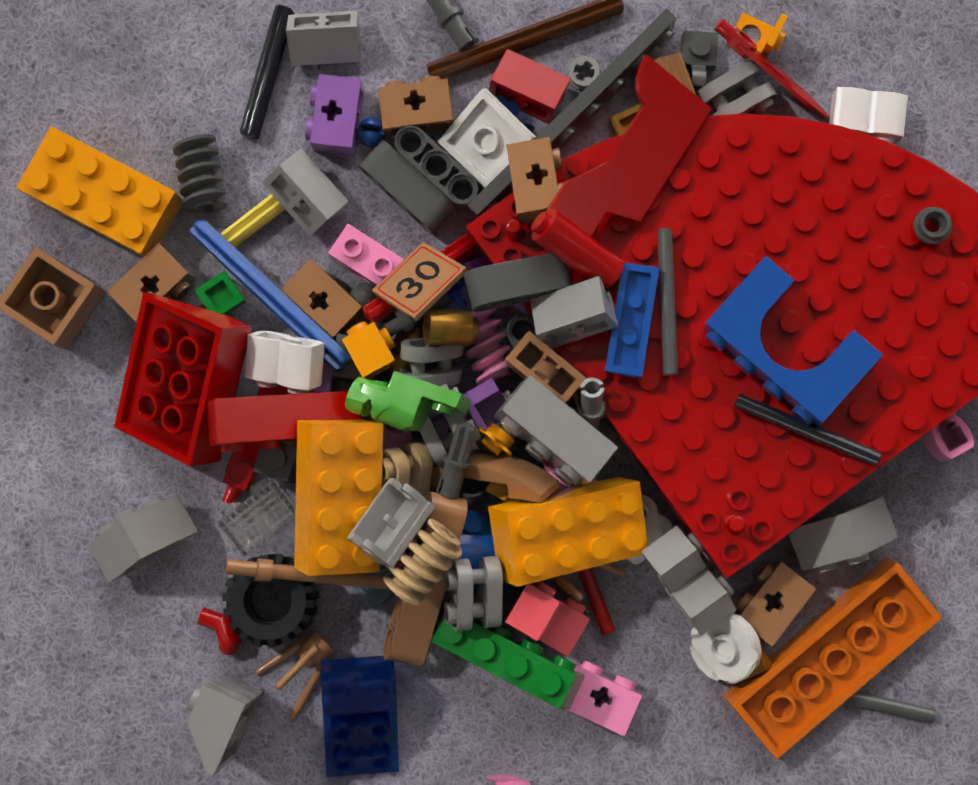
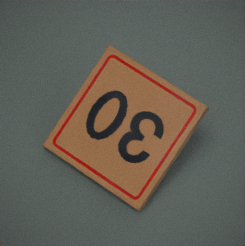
(419, 281)

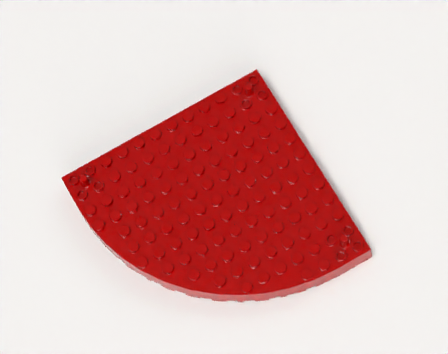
(841, 224)

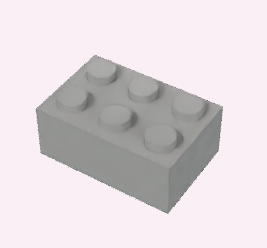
(554, 432)

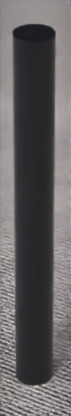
(812, 431)

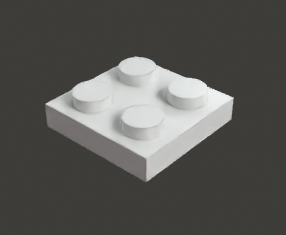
(481, 136)

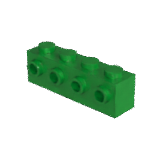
(513, 661)

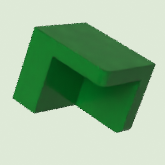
(220, 294)

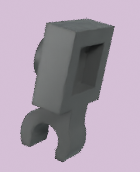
(699, 55)

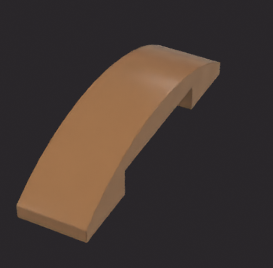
(522, 478)

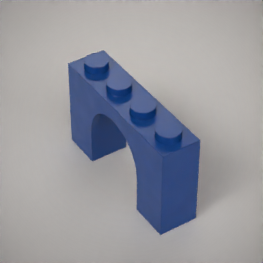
(812, 391)

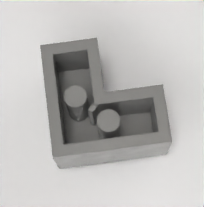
(845, 535)
(141, 536)
(688, 579)

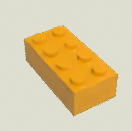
(100, 192)
(334, 487)
(569, 530)

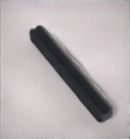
(266, 73)

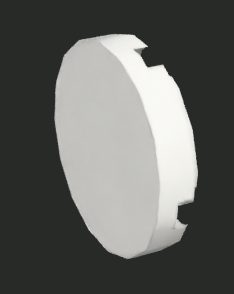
(727, 650)

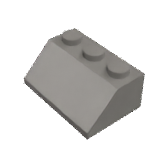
(220, 719)

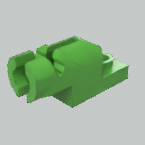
(403, 401)

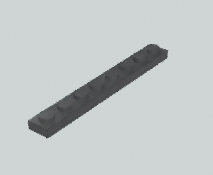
(585, 104)

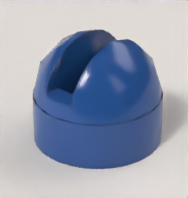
(370, 137)

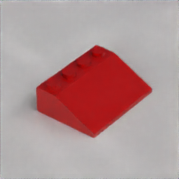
(174, 368)

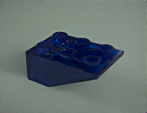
(359, 716)

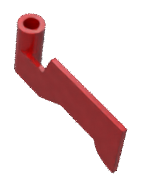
(628, 178)

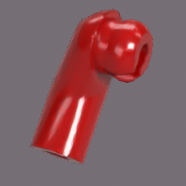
(228, 639)

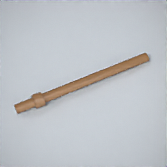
(265, 570)

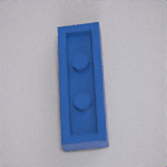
(634, 316)

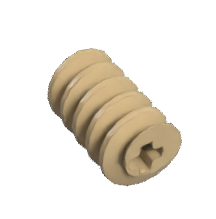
(425, 564)

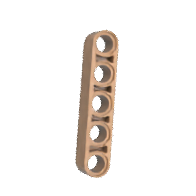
(411, 624)

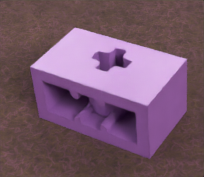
(341, 134)

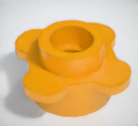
(497, 440)

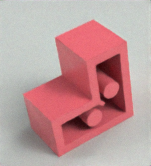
(547, 618)

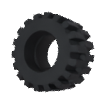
(264, 632)

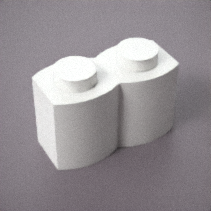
(870, 112)
(285, 361)

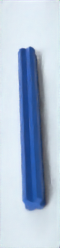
(267, 292)

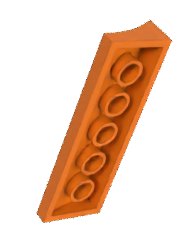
(833, 657)

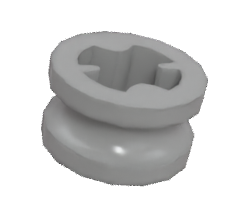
(579, 64)

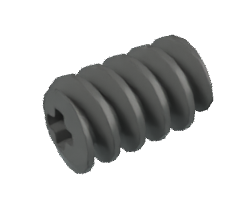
(197, 175)

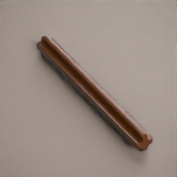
(524, 38)

